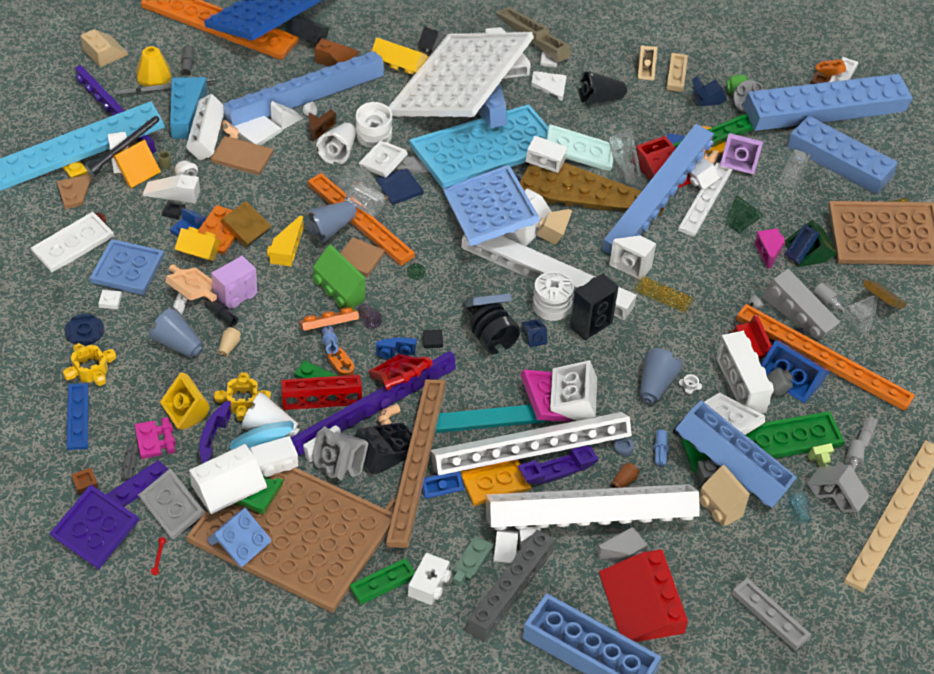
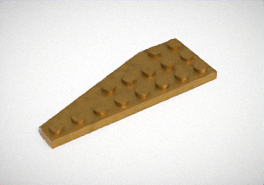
(579, 187)

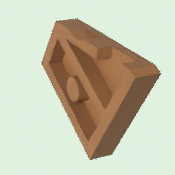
(74, 190)

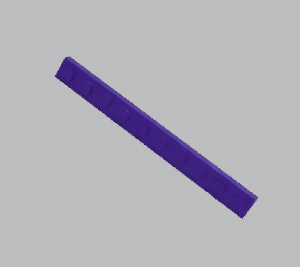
(375, 401)

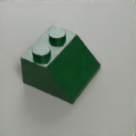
(821, 249)

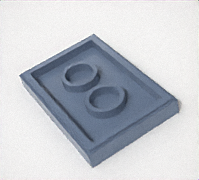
(486, 300)

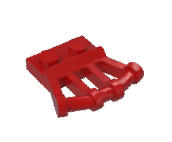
(399, 369)

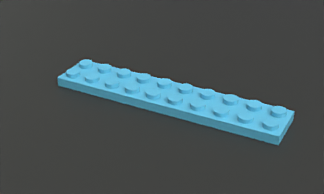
(73, 146)

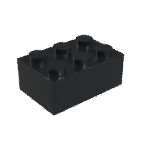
(593, 306)

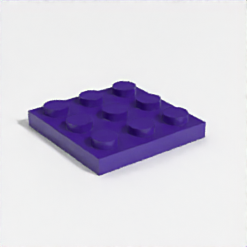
(94, 526)

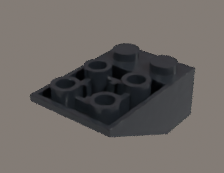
(386, 445)

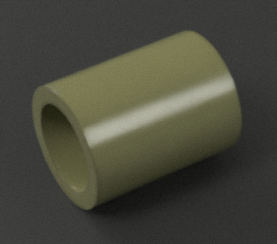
(164, 160)

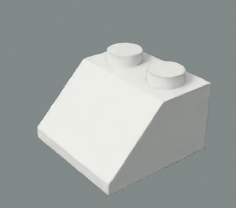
(633, 255)

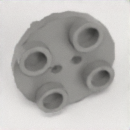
(741, 92)

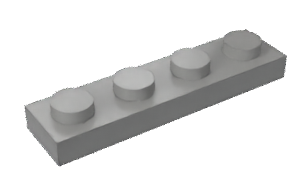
(771, 614)

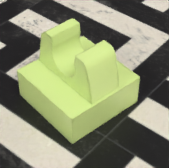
(821, 454)

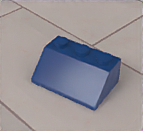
(806, 373)

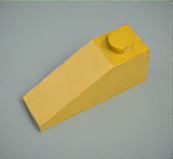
(286, 244)

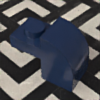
(708, 94)

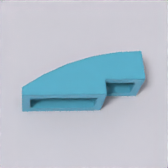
(263, 434)

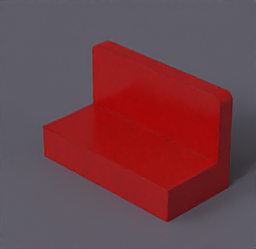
(757, 335)

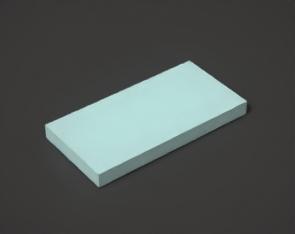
(582, 147)

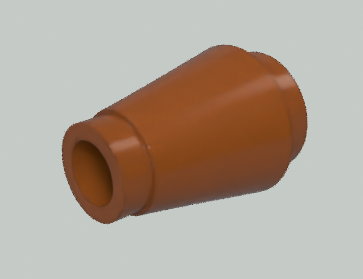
(626, 475)

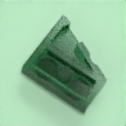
(742, 215)

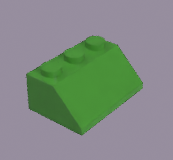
(339, 278)

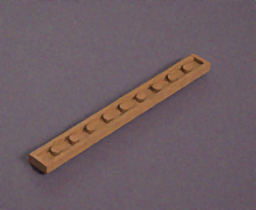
(416, 464)

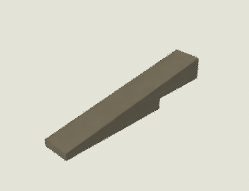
(542, 39)

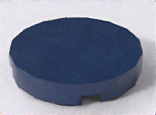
(79, 332)

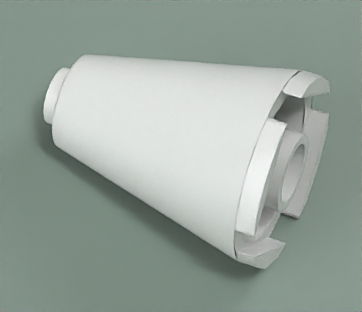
(337, 143)
(266, 412)

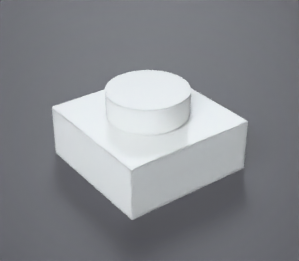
(110, 299)

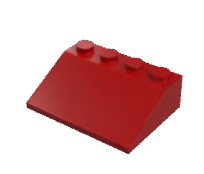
(644, 597)

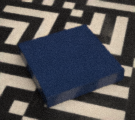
(400, 186)

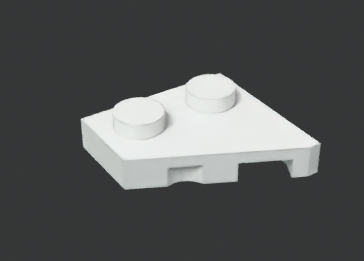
(549, 83)

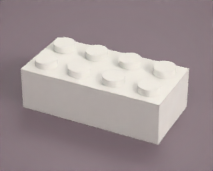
(744, 372)

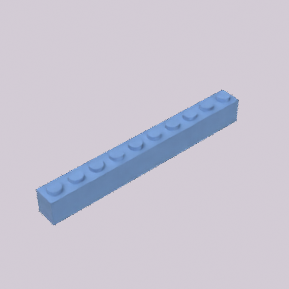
(305, 88)
(661, 186)

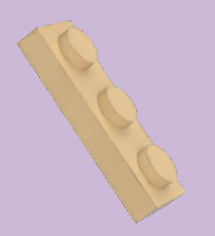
(677, 72)

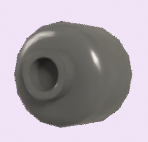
(781, 381)

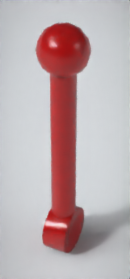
(155, 570)

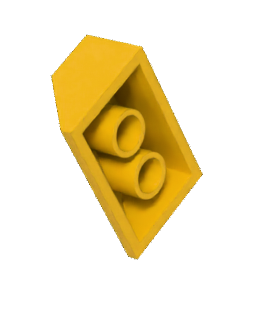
(399, 56)

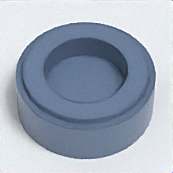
(623, 446)

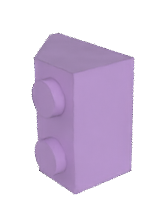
(741, 153)

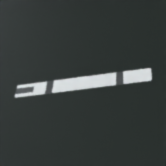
(152, 88)

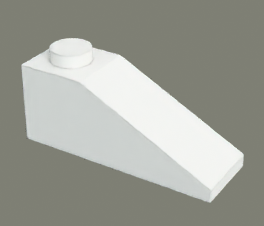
(176, 188)

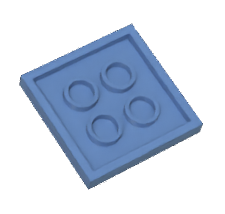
(127, 267)

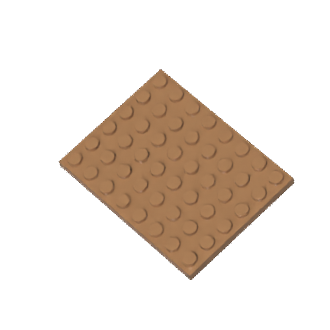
(316, 537)

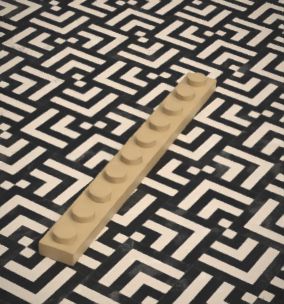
(892, 519)

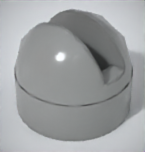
(756, 302)

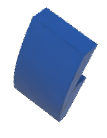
(389, 347)

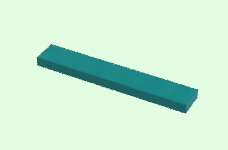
(486, 418)

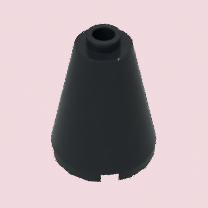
(600, 88)

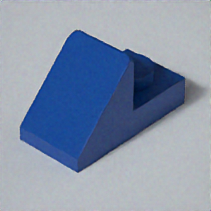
(189, 219)

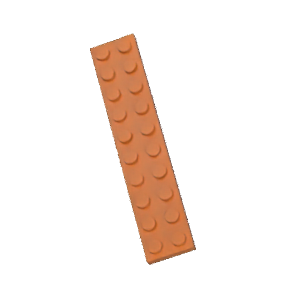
(195, 12)

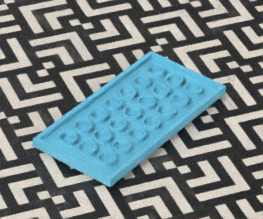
(478, 149)

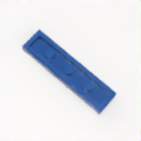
(77, 416)

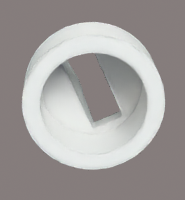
(309, 108)

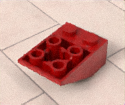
(653, 156)

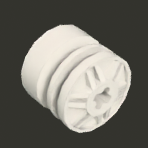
(373, 124)
(553, 296)

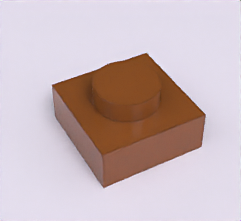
(83, 480)

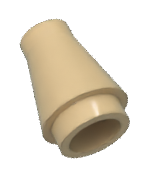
(229, 340)

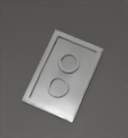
(171, 504)

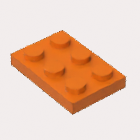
(213, 225)

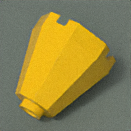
(152, 68)

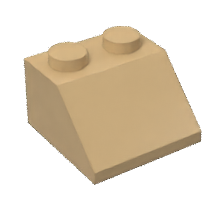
(101, 47)
(724, 497)

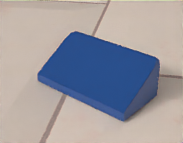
(442, 484)

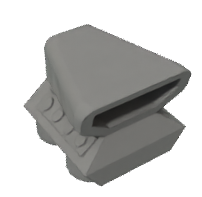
(339, 453)

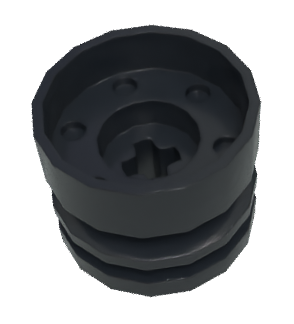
(494, 327)

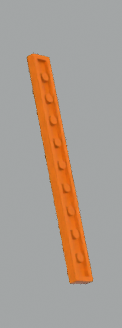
(830, 359)

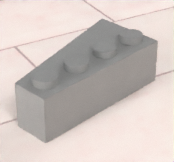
(800, 305)

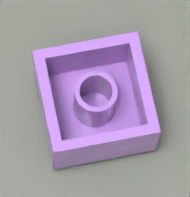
(234, 282)

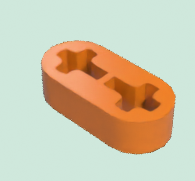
(831, 67)
(343, 360)

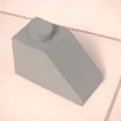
(622, 546)

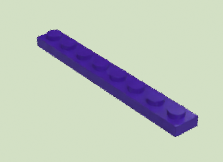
(107, 101)

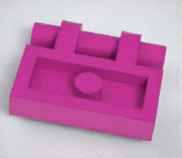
(148, 440)

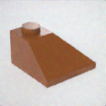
(331, 53)

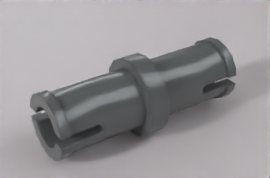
(187, 60)

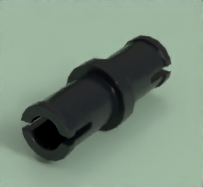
(222, 312)

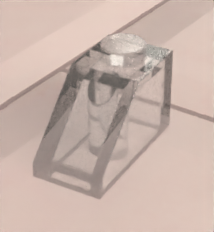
(795, 169)
(861, 314)

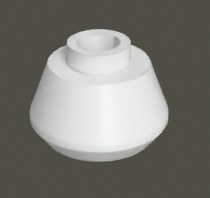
(186, 168)

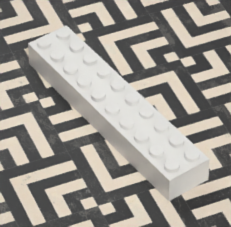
(592, 506)

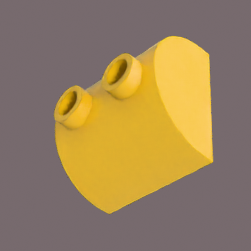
(185, 402)

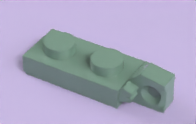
(471, 560)

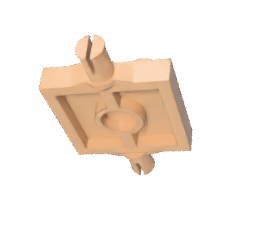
(191, 283)

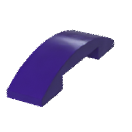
(217, 419)
(552, 470)

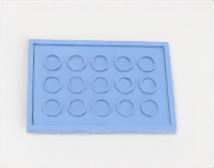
(490, 205)

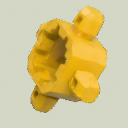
(96, 373)
(243, 385)

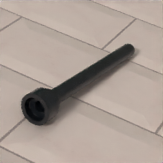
(96, 166)

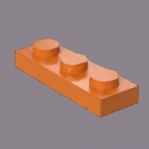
(328, 318)

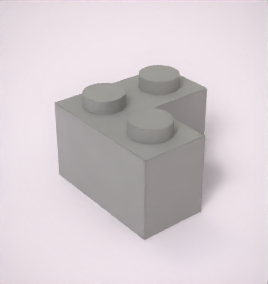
(840, 484)

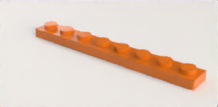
(363, 221)

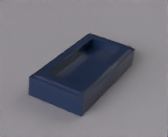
(802, 244)

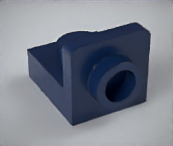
(535, 331)

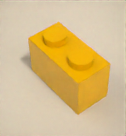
(198, 244)

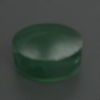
(416, 271)

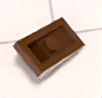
(320, 125)

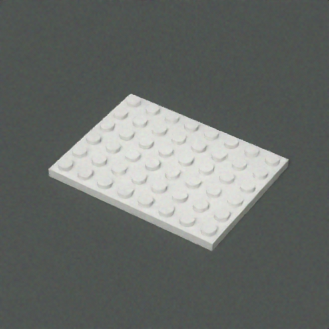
(460, 74)

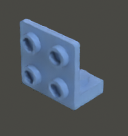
(241, 537)

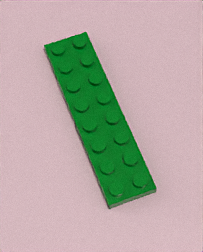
(784, 437)

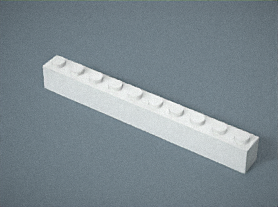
(533, 264)
(530, 443)

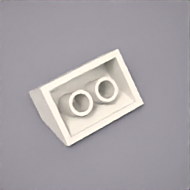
(527, 234)
(574, 391)
(227, 479)

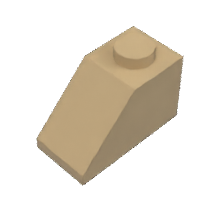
(647, 62)
(553, 225)

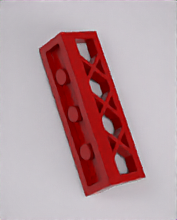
(321, 388)

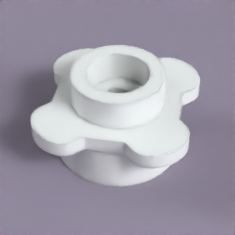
(690, 379)

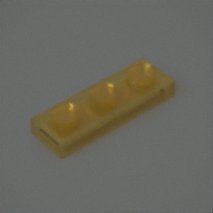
(664, 294)

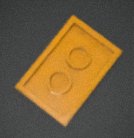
(493, 479)

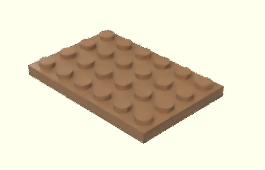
(883, 232)

